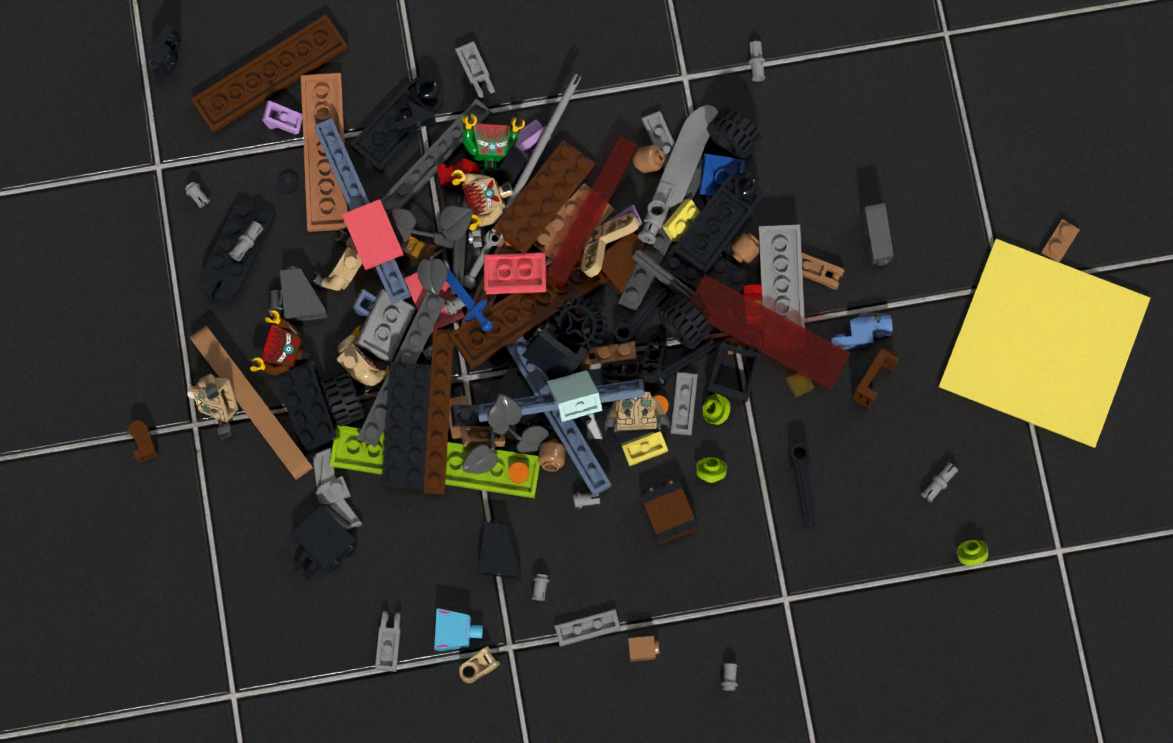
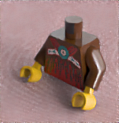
(281, 348)

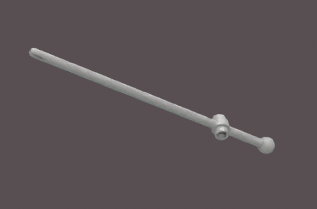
(469, 281)

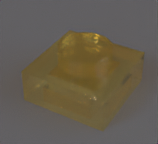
(799, 384)

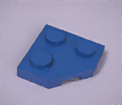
(716, 171)

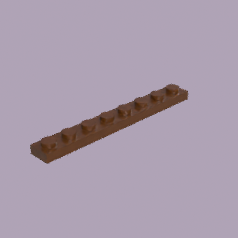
(438, 413)

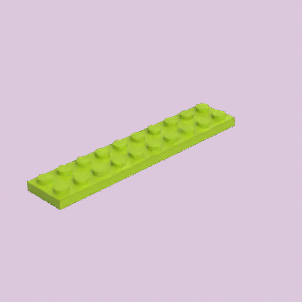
(359, 456)

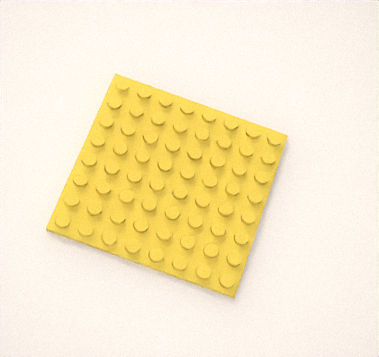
(1045, 343)

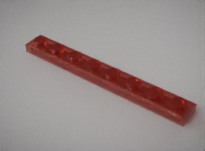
(591, 211)

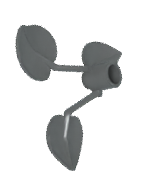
(455, 223)
(501, 417)

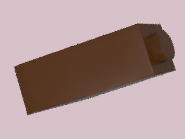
(618, 261)

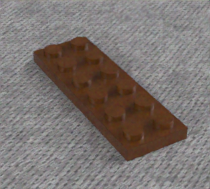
(543, 197)

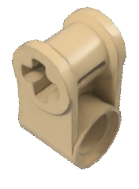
(479, 664)

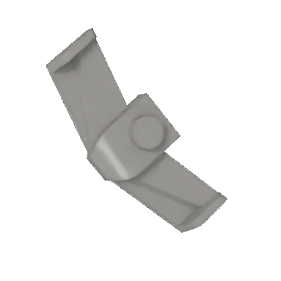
(333, 491)

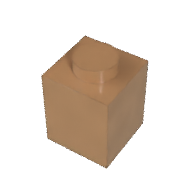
(643, 648)

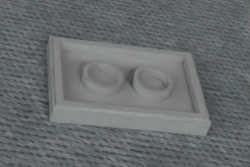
(385, 326)

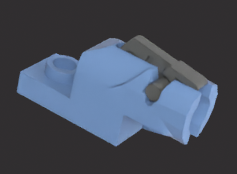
(863, 330)

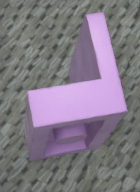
(530, 136)

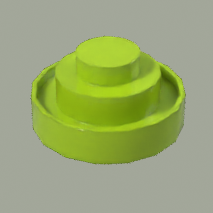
(716, 409)
(711, 469)
(972, 552)

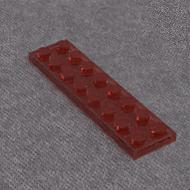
(769, 332)

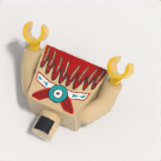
(483, 197)
(358, 362)

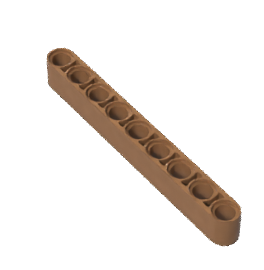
(251, 403)

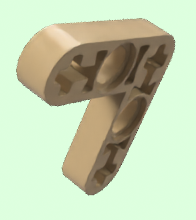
(603, 234)

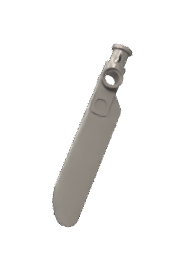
(678, 170)

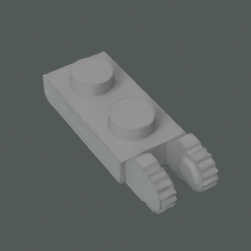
(474, 67)
(388, 644)

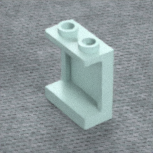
(575, 395)

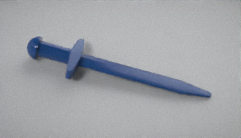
(475, 309)

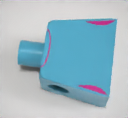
(454, 630)

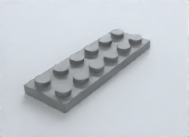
(782, 271)

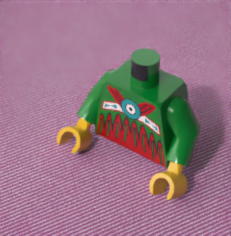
(489, 142)

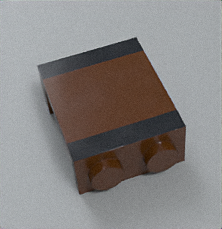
(668, 511)

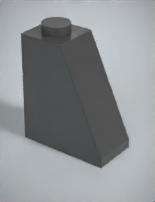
(877, 234)
(299, 298)

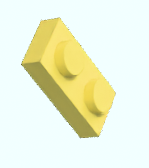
(681, 220)
(645, 448)

